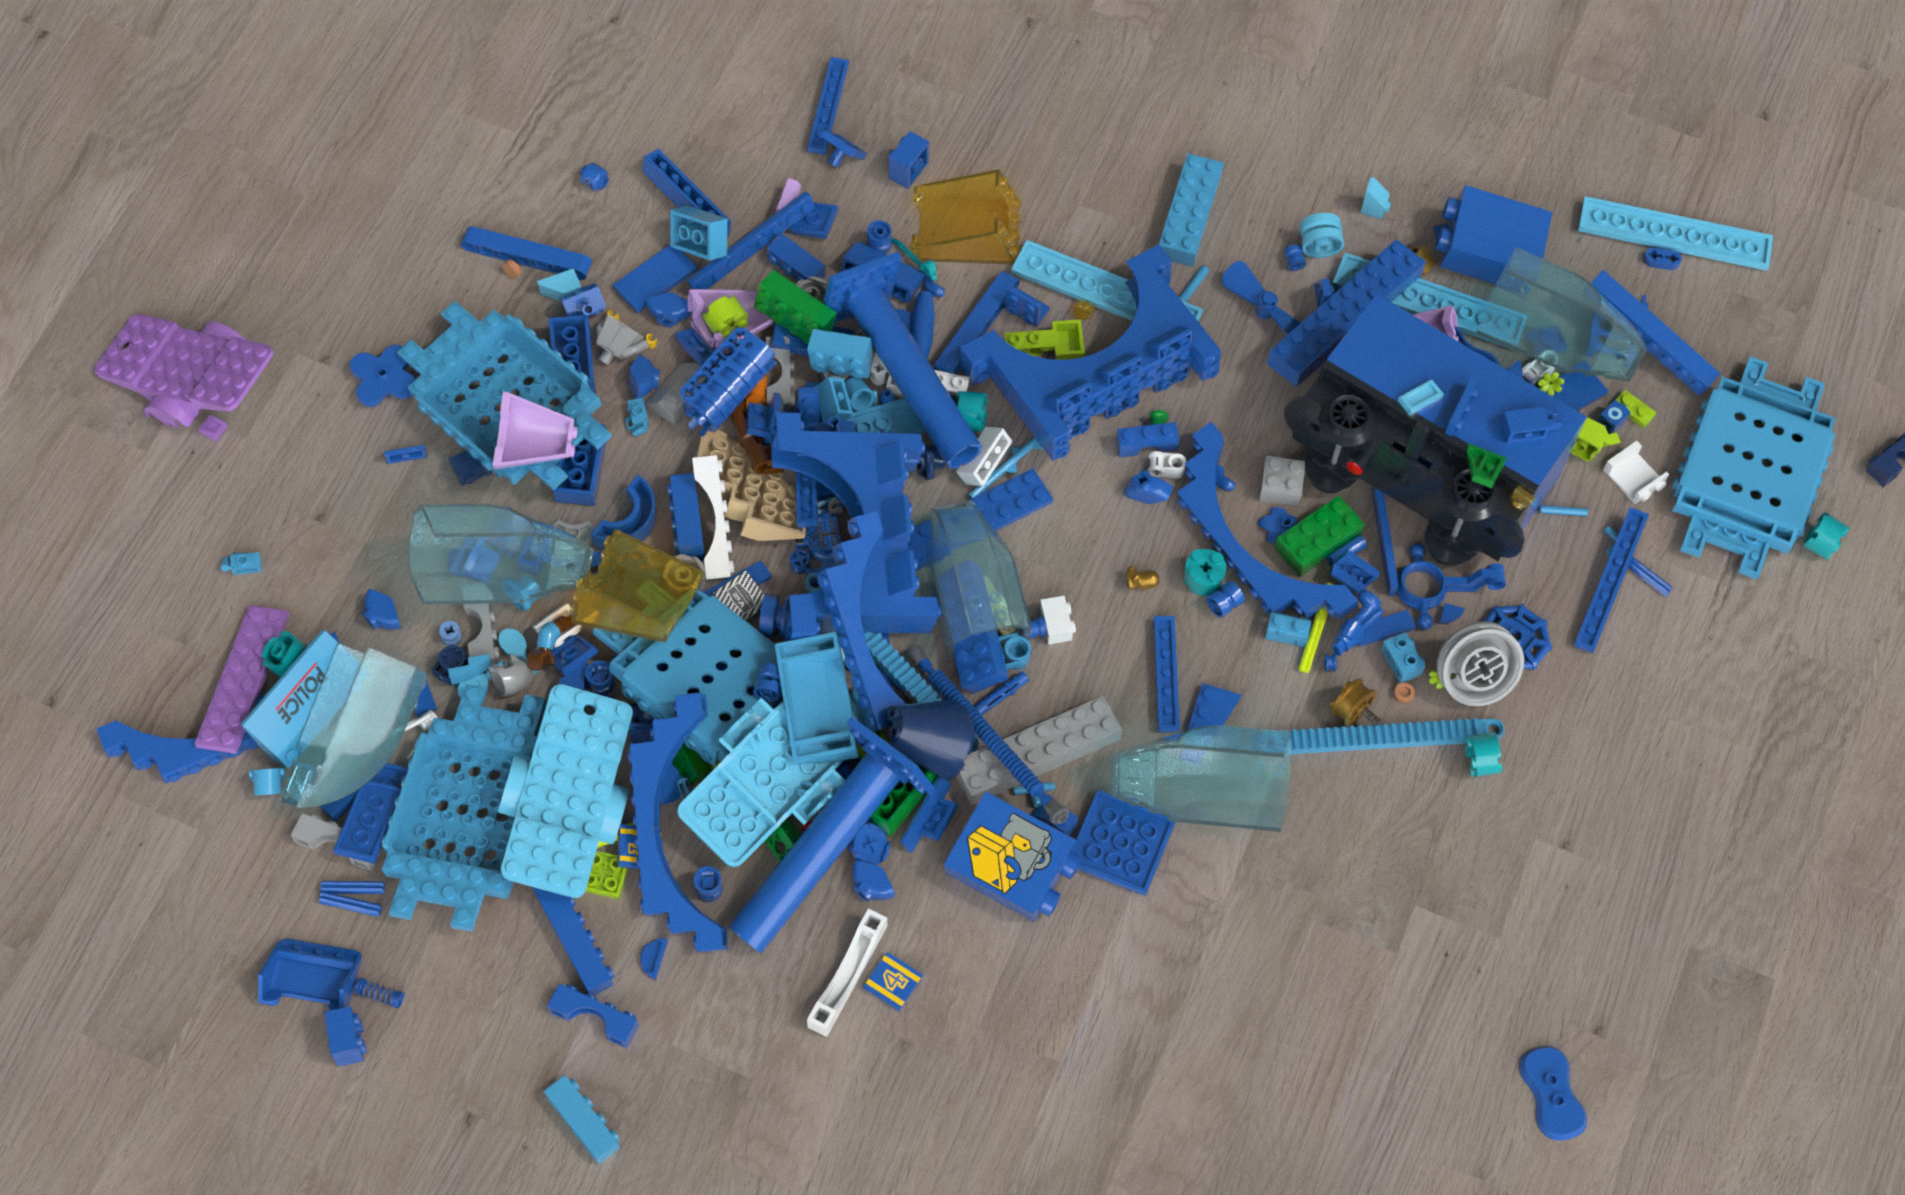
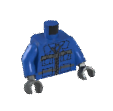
(824, 536)

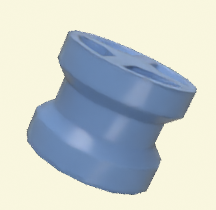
(450, 638)

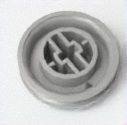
(1484, 663)

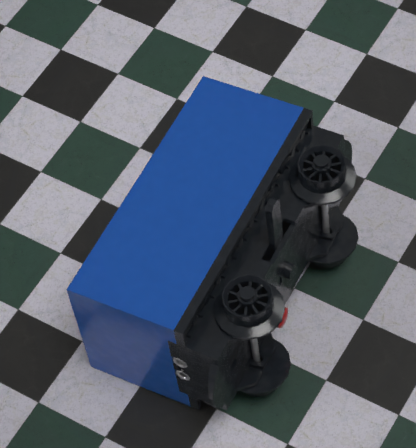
(1364, 433)

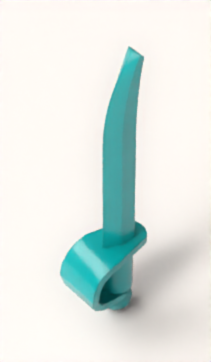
(927, 267)

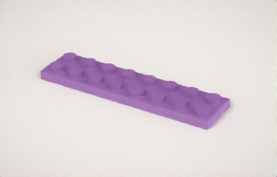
(240, 680)

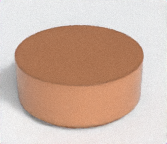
(511, 268)
(1403, 693)

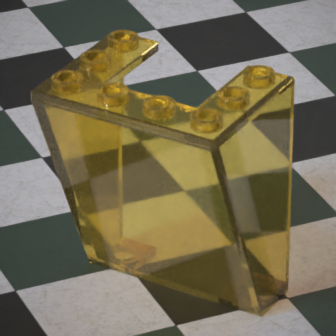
(968, 220)
(635, 590)

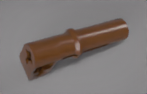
(757, 453)

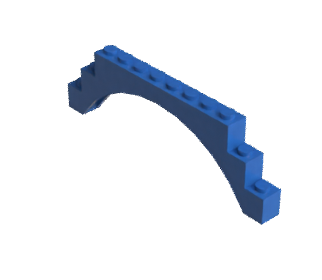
(1271, 588)
(842, 597)
(172, 755)
(649, 770)

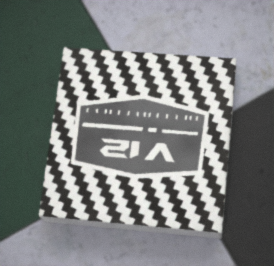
(741, 596)

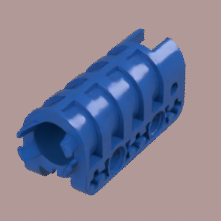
(728, 381)

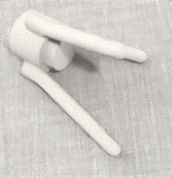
(424, 722)

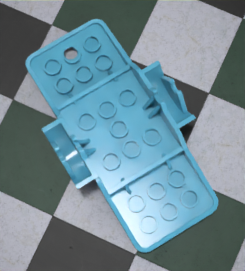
(757, 785)
(566, 792)

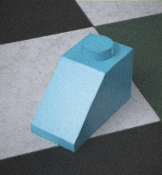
(1375, 200)
(559, 284)

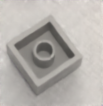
(1282, 481)

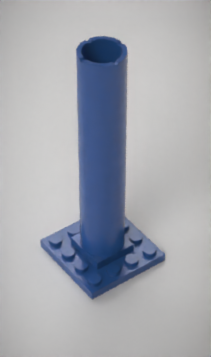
(866, 295)
(826, 837)

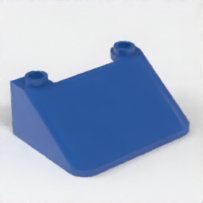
(309, 973)

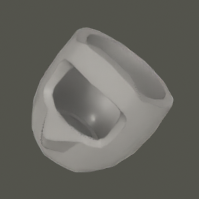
(511, 677)

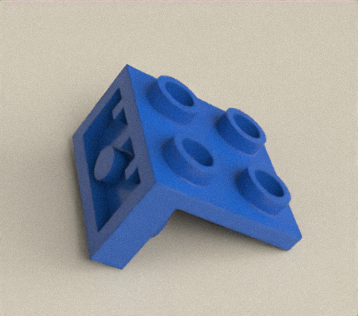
(1025, 306)

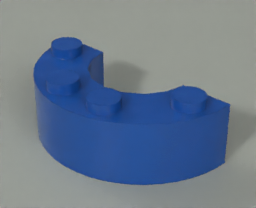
(639, 522)

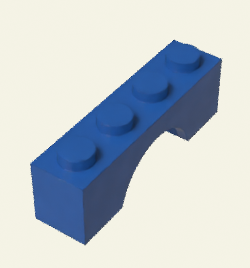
(569, 1003)

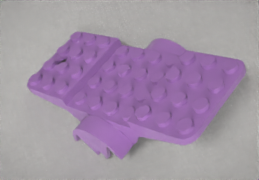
(183, 367)

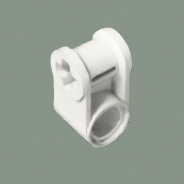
(1534, 371)
(879, 373)
(1165, 464)

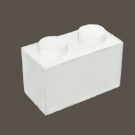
(1057, 619)

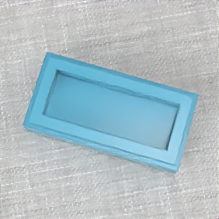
(1420, 397)

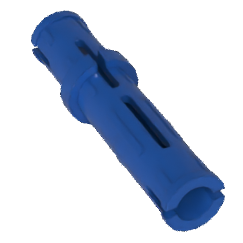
(1008, 688)

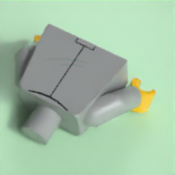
(620, 339)

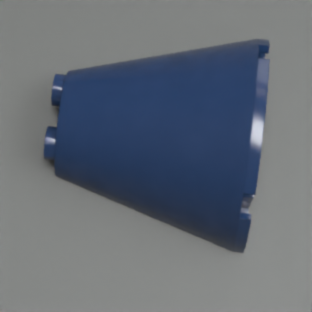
(933, 735)

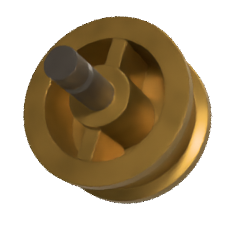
(1355, 703)

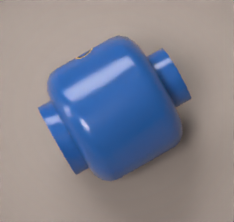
(594, 176)

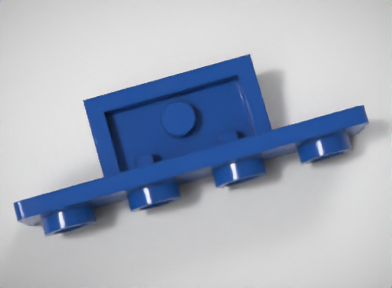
(931, 817)

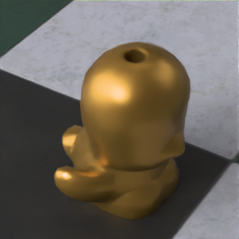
(1143, 579)

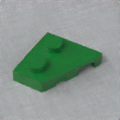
(1484, 465)

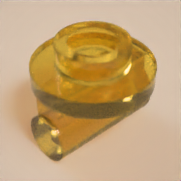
(1083, 310)
(1522, 498)

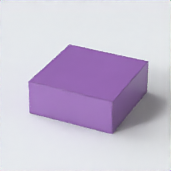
(213, 428)

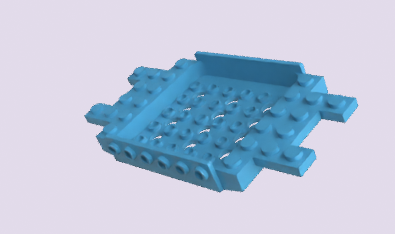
(464, 355)
(1735, 518)
(656, 690)
(474, 739)

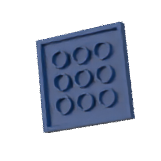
(1122, 842)

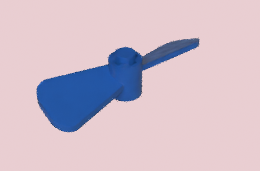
(1242, 282)

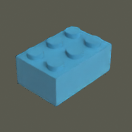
(698, 232)
(840, 353)

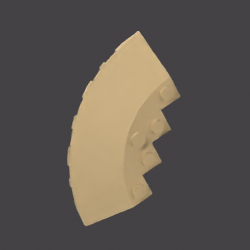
(758, 500)

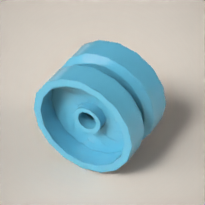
(1321, 235)

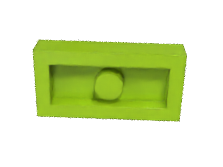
(1640, 412)

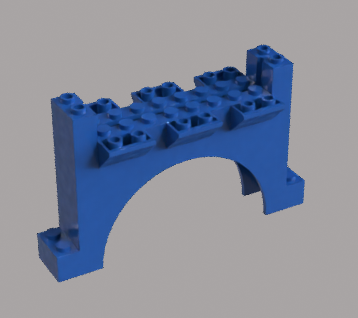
(1062, 395)
(867, 477)

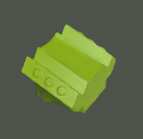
(1592, 439)

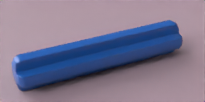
(1650, 577)
(353, 887)
(350, 904)

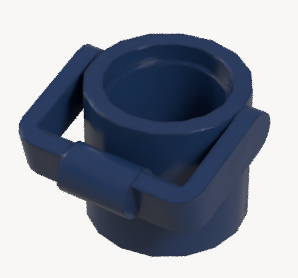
(929, 462)
(449, 657)

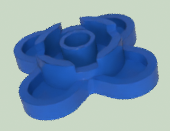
(381, 376)

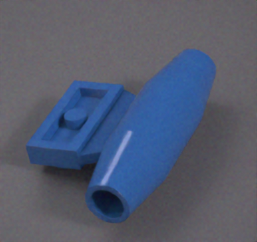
(921, 321)

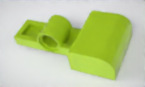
(1063, 338)

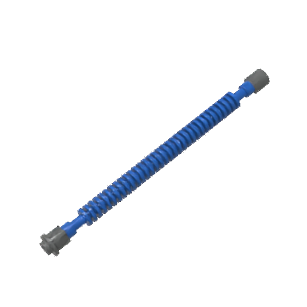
(1056, 811)

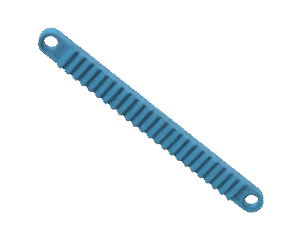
(894, 666)
(1390, 735)

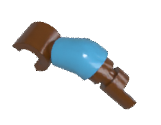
(545, 643)

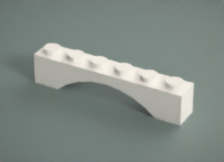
(707, 475)
(838, 991)

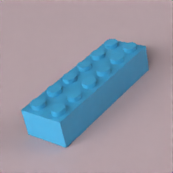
(1191, 208)

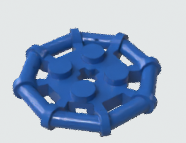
(1525, 631)

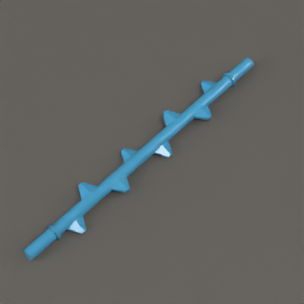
(1008, 466)

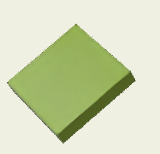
(605, 876)

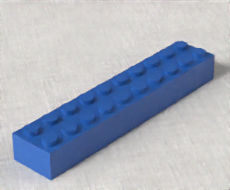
(1323, 330)

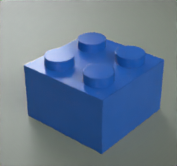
(908, 159)
(345, 1036)

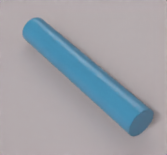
(1563, 510)

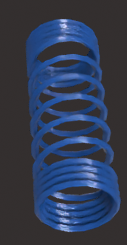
(396, 997)

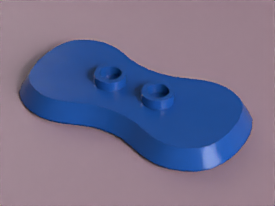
(1557, 1108)

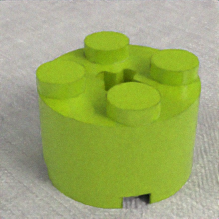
(725, 316)

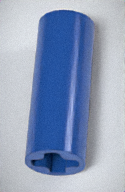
(1354, 545)

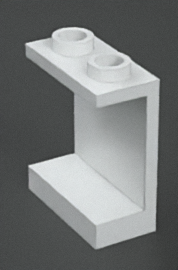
(1634, 474)

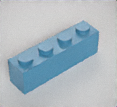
(582, 1119)

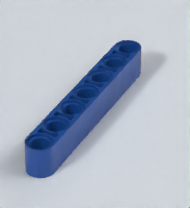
(525, 252)
(977, 322)

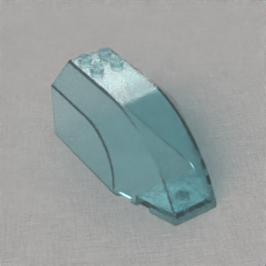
(1560, 320)
(490, 555)
(972, 575)
(352, 725)
(1210, 776)

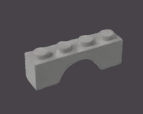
(786, 382)
(484, 642)
(313, 832)

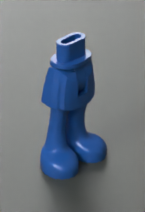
(1352, 629)

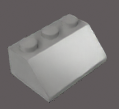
(667, 399)

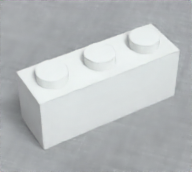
(994, 445)

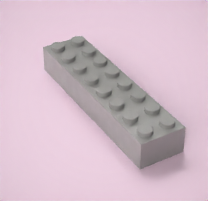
(1042, 748)

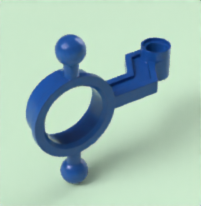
(1492, 576)

